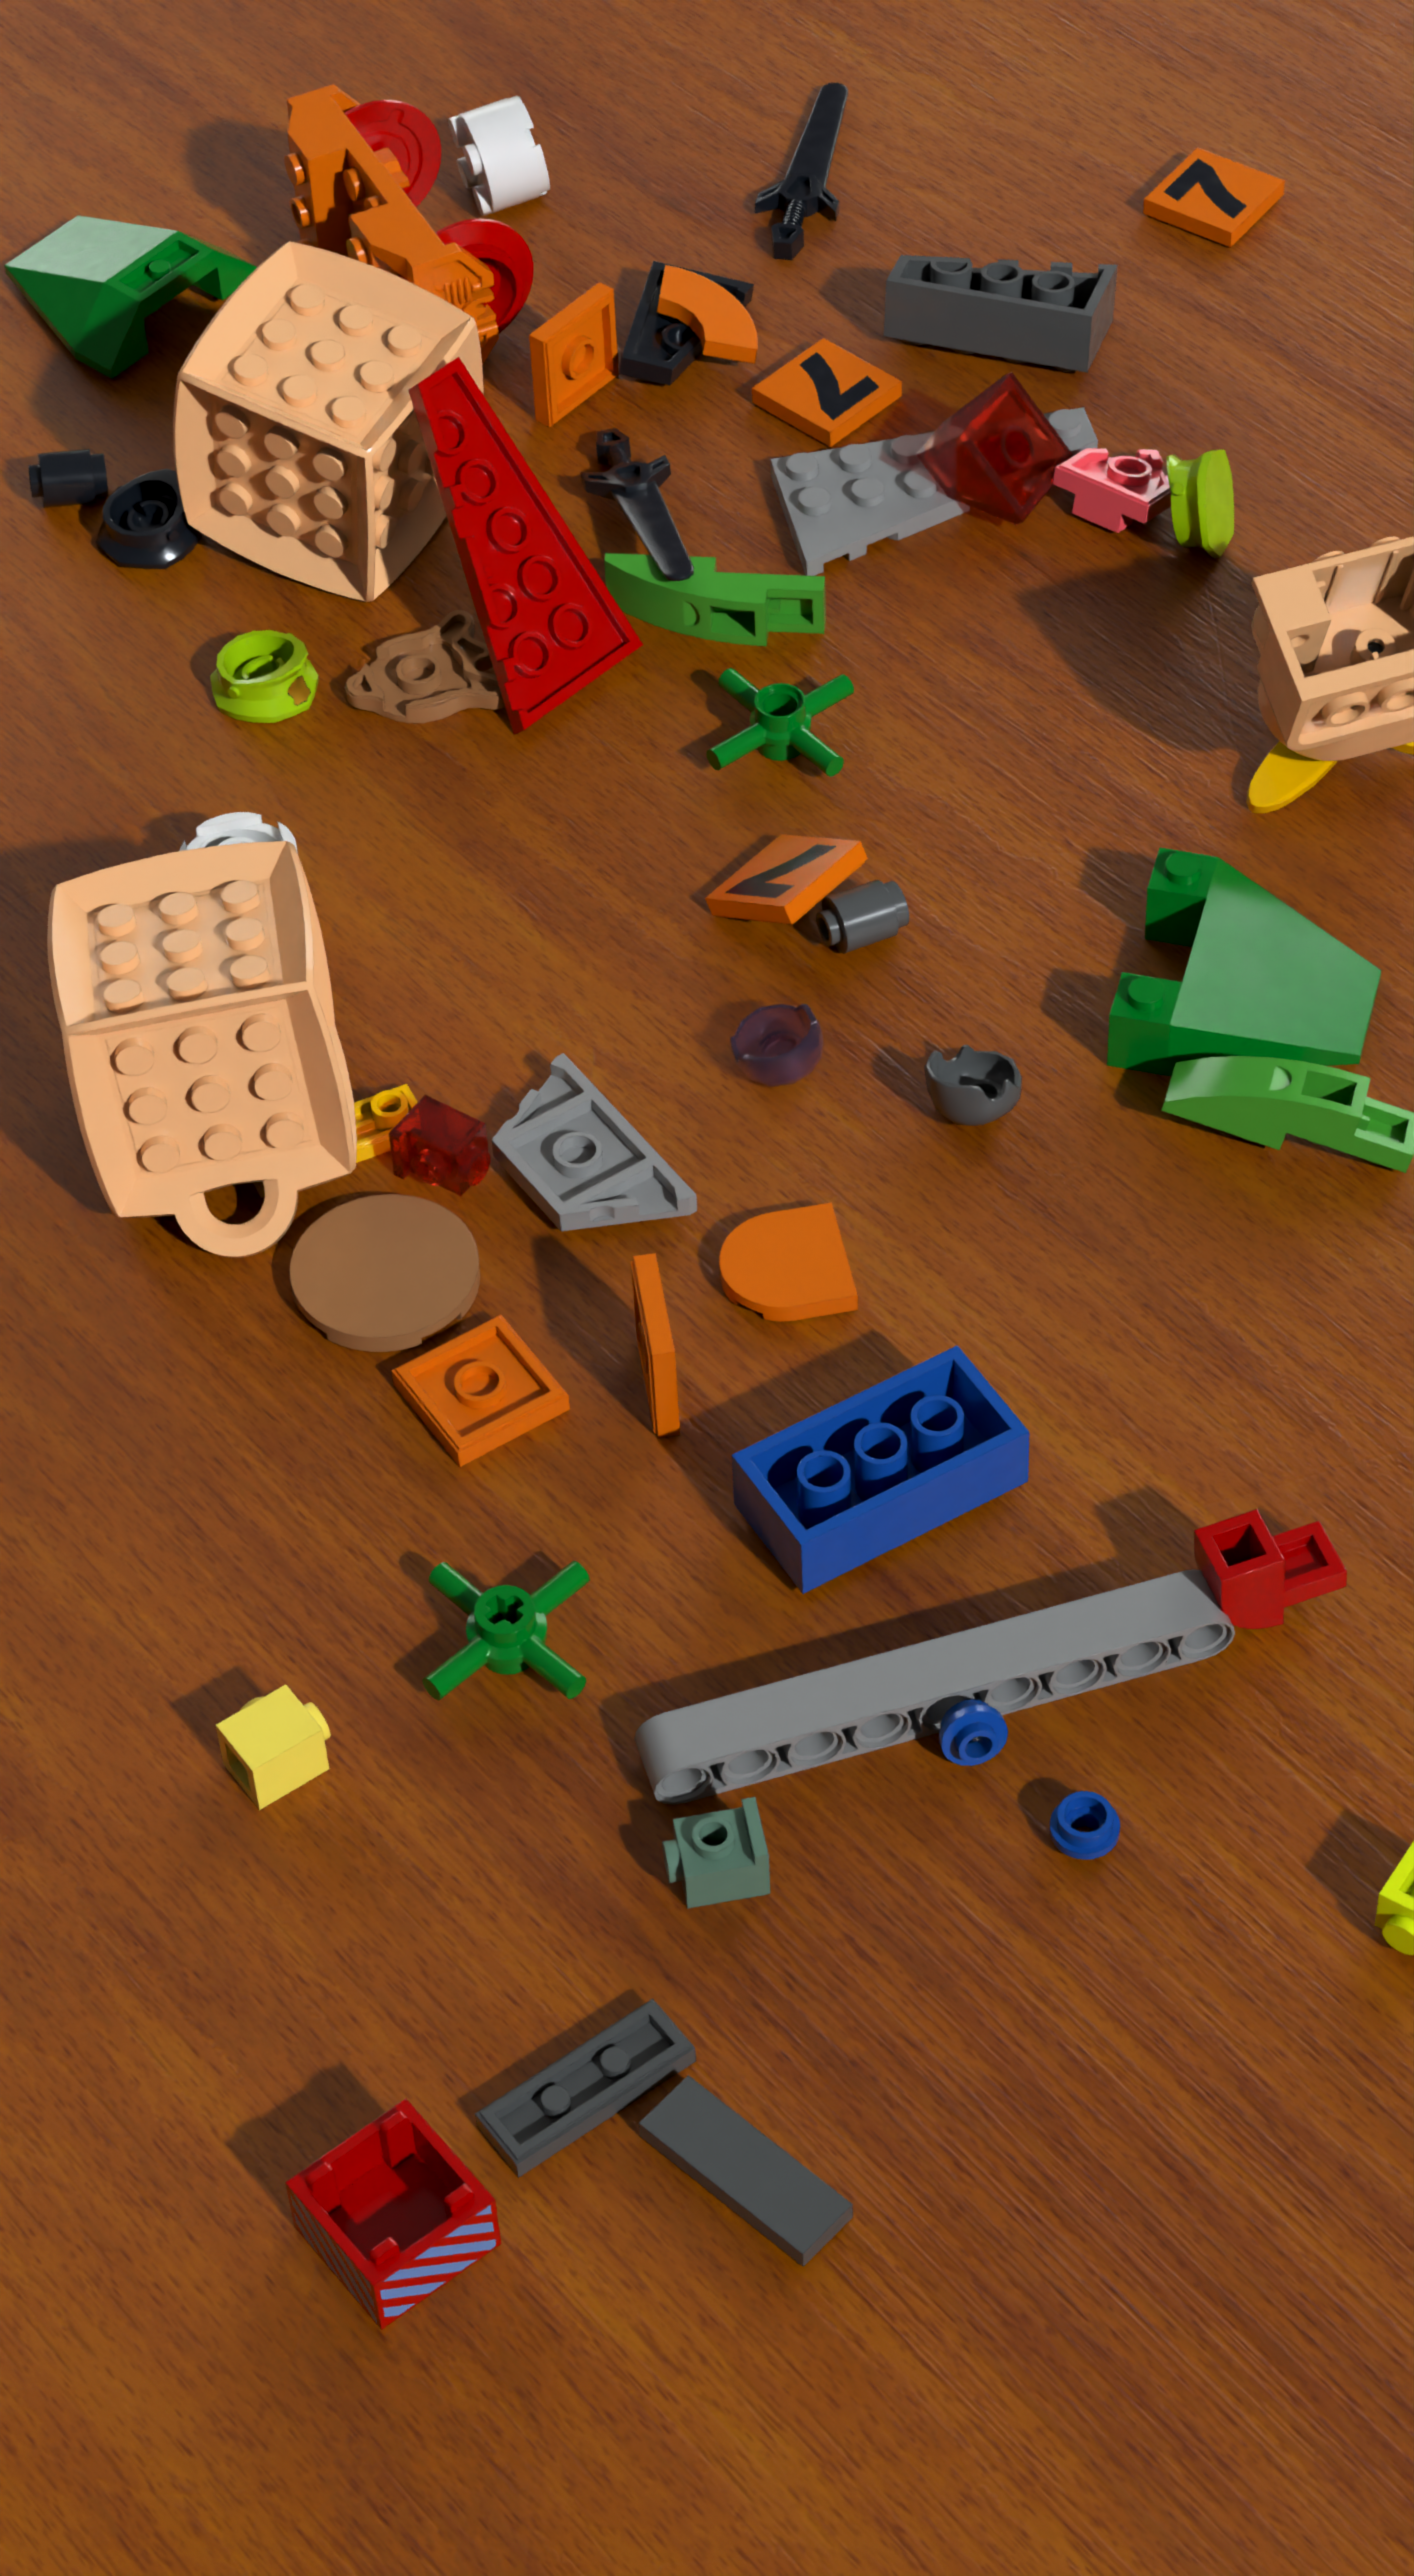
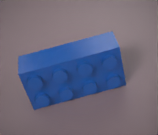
(880, 1468)

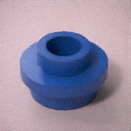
(972, 1733)
(1084, 1810)

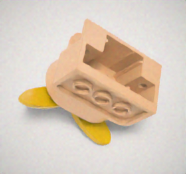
(1333, 665)

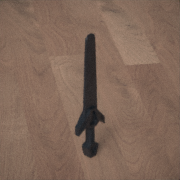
(804, 186)
(638, 495)

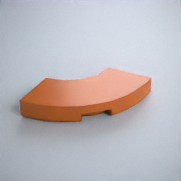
(711, 313)

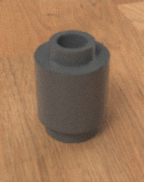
(862, 915)

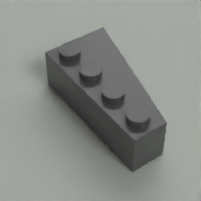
(1001, 309)

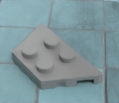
(585, 1158)

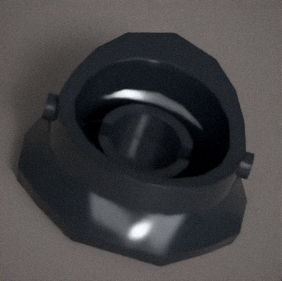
(147, 523)

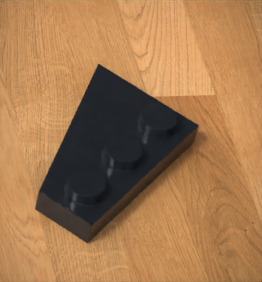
(663, 346)

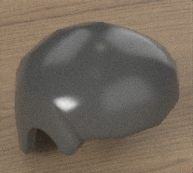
(973, 1085)

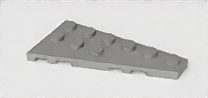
(876, 490)

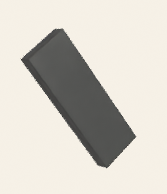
(585, 2087)
(746, 2170)

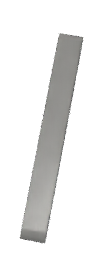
(910, 1689)

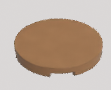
(385, 1272)

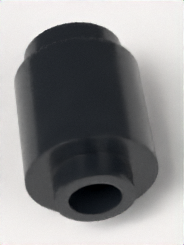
(68, 478)

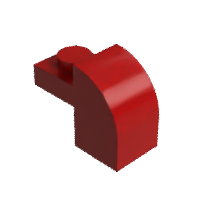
(1264, 1573)

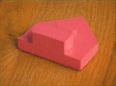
(1115, 488)

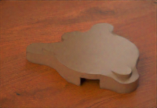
(428, 674)

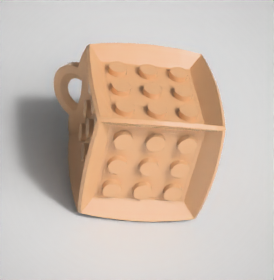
(303, 419)
(202, 1036)

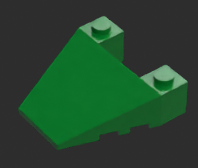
(1253, 981)

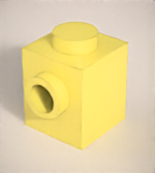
(274, 1745)

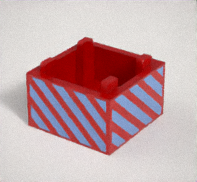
(394, 2213)

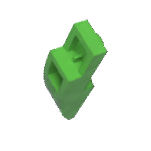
(714, 603)
(1278, 1096)

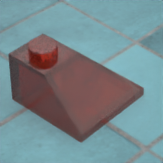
(996, 452)

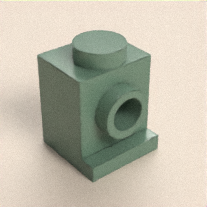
(719, 1855)

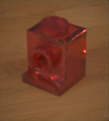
(440, 1146)

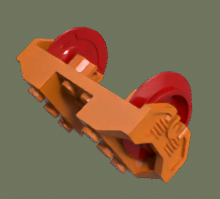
(357, 195)

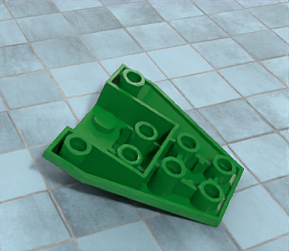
(106, 276)

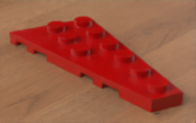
(530, 582)

